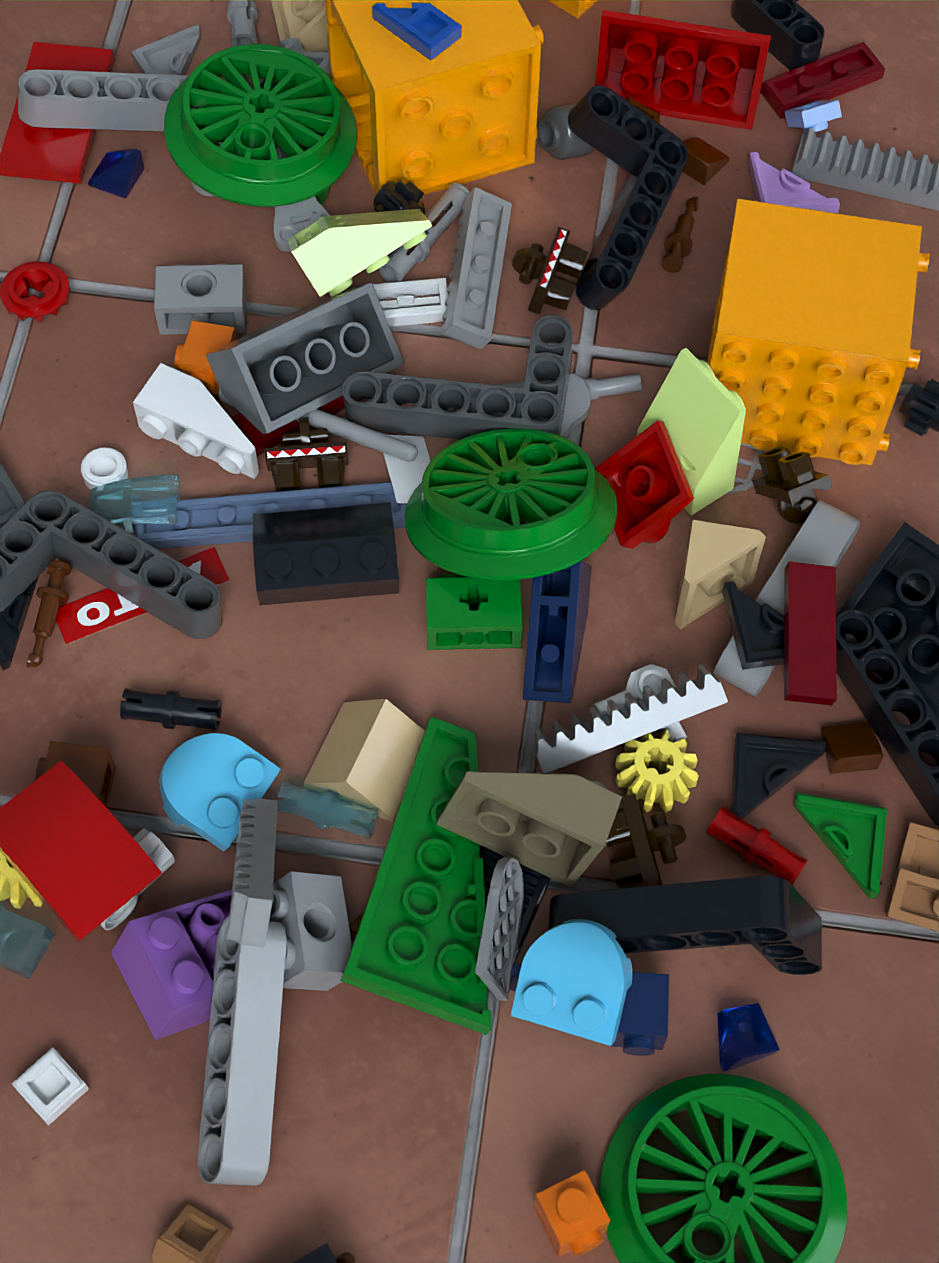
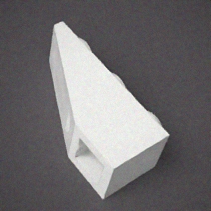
(188, 415)

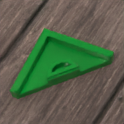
(851, 834)

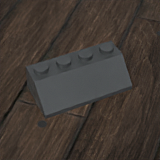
(305, 357)

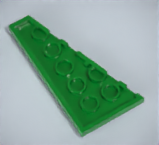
(427, 897)

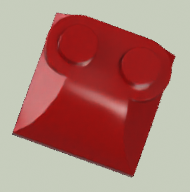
(647, 486)

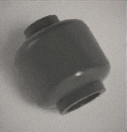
(557, 137)

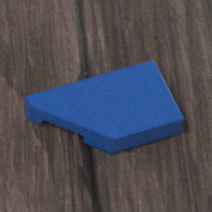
(420, 27)

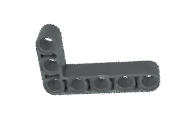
(472, 399)
(58, 528)

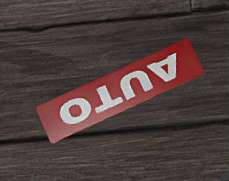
(109, 609)

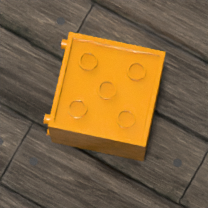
(442, 117)
(816, 327)

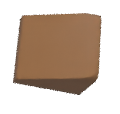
(190, 1238)

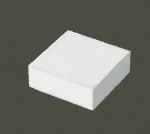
(50, 1086)

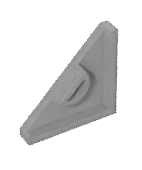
(168, 55)

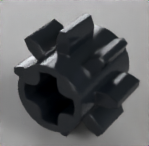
(398, 197)
(922, 407)

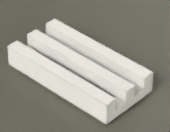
(412, 310)

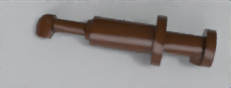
(679, 243)
(51, 598)

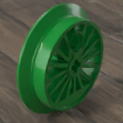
(257, 120)
(475, 513)
(757, 1111)

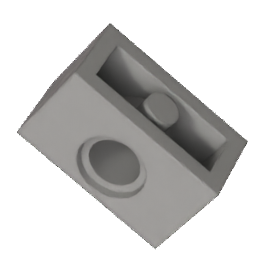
(200, 294)
(315, 928)

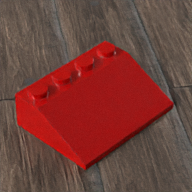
(683, 67)

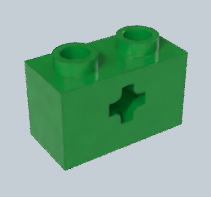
(491, 626)

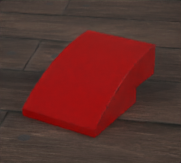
(72, 851)

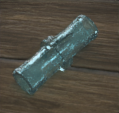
(327, 809)

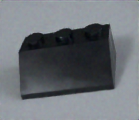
(325, 554)

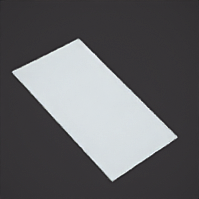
(407, 475)

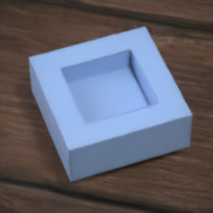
(813, 115)

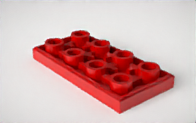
(52, 152)

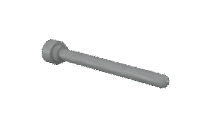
(357, 434)

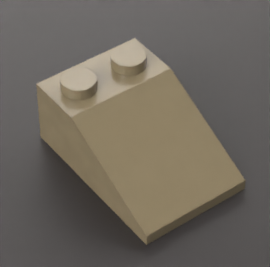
(539, 819)

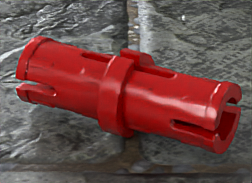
(756, 845)

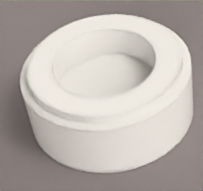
(103, 467)

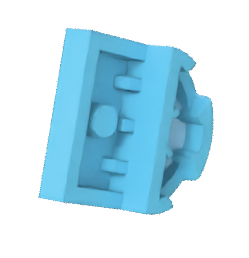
(209, 780)
(575, 981)

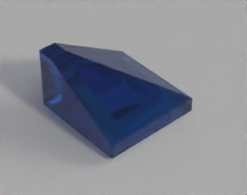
(118, 172)
(744, 1036)

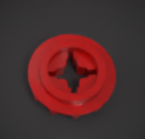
(38, 276)

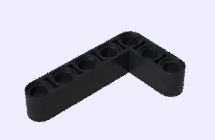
(793, 31)
(654, 163)
(896, 695)
(704, 915)

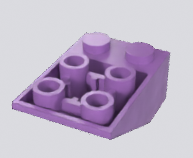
(172, 962)

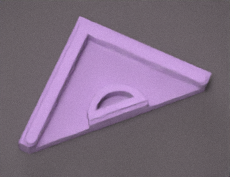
(786, 188)

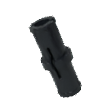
(170, 709)

